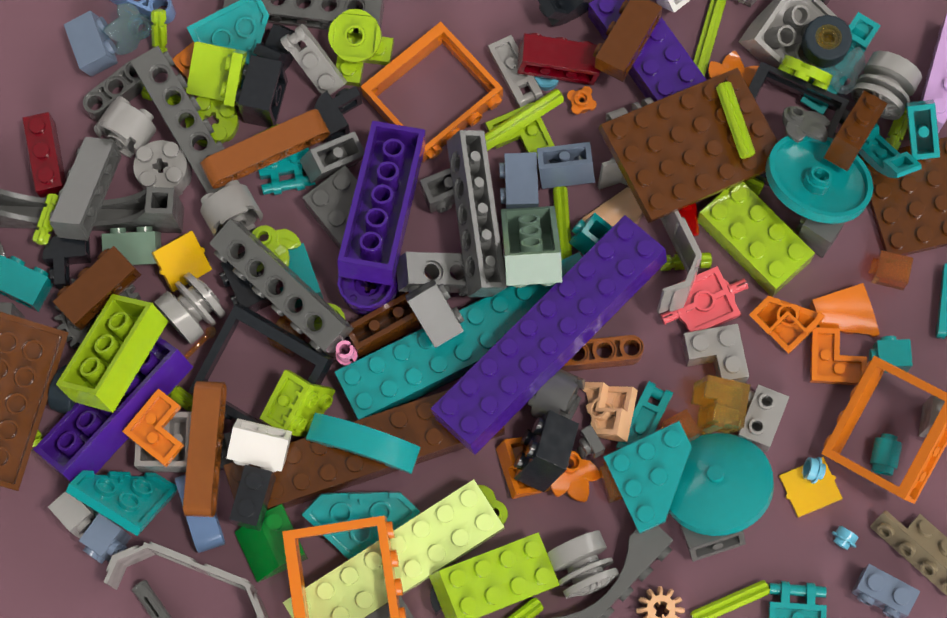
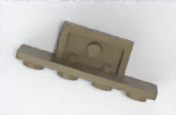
(919, 544)

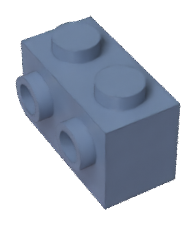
(90, 44)
(565, 165)
(520, 180)
(104, 539)
(885, 592)

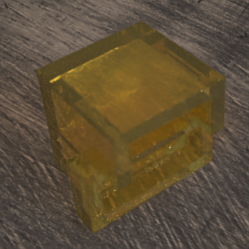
(721, 403)

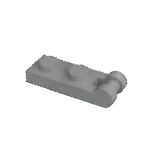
(506, 59)
(313, 60)

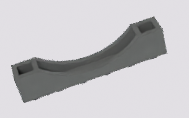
(641, 553)

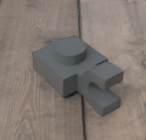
(590, 443)

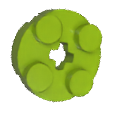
(345, 24)
(805, 71)
(226, 115)

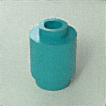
(885, 454)

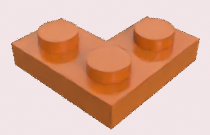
(826, 362)
(148, 428)

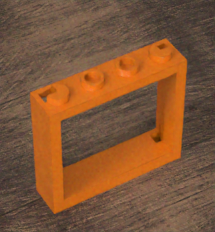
(412, 56)
(929, 451)
(389, 561)

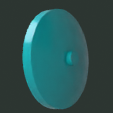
(815, 185)
(723, 485)

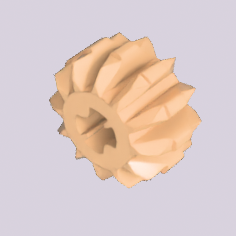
(653, 600)

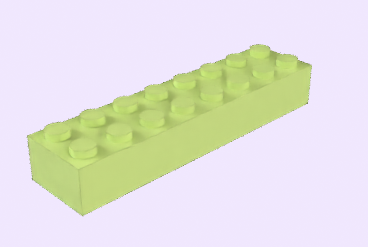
(422, 548)

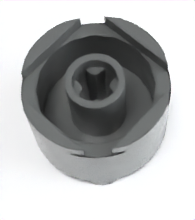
(558, 395)

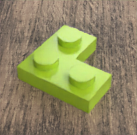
(353, 71)
(532, 136)

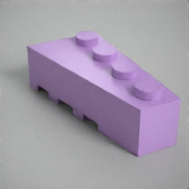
(936, 79)

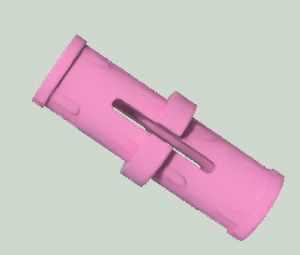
(349, 352)

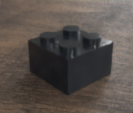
(262, 91)
(545, 451)

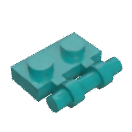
(286, 166)
(785, 609)

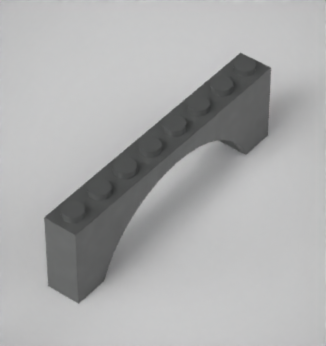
(150, 207)

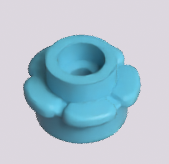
(813, 469)
(845, 538)

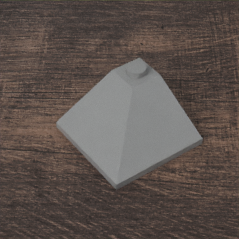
(780, 30)

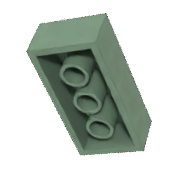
(531, 246)

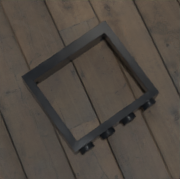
(802, 88)
(242, 313)

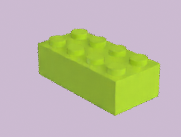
(755, 237)
(112, 352)
(495, 579)

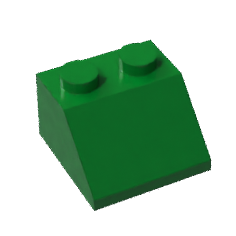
(266, 547)

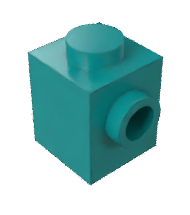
(588, 232)
(893, 351)

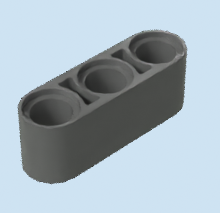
(103, 92)

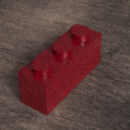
(557, 59)
(44, 154)

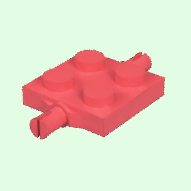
(708, 303)

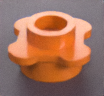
(581, 107)

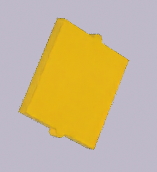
(181, 257)
(807, 496)

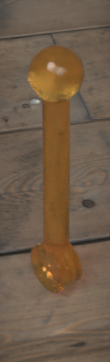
(210, 333)

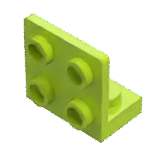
(216, 72)
(295, 403)

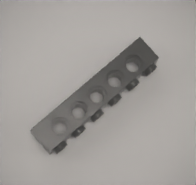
(315, 15)
(156, 62)
(476, 213)
(226, 247)

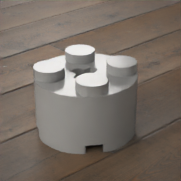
(126, 126)
(165, 156)
(228, 203)

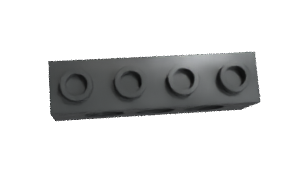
(439, 265)

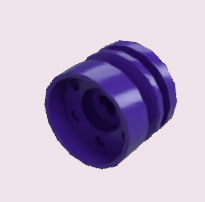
(360, 301)

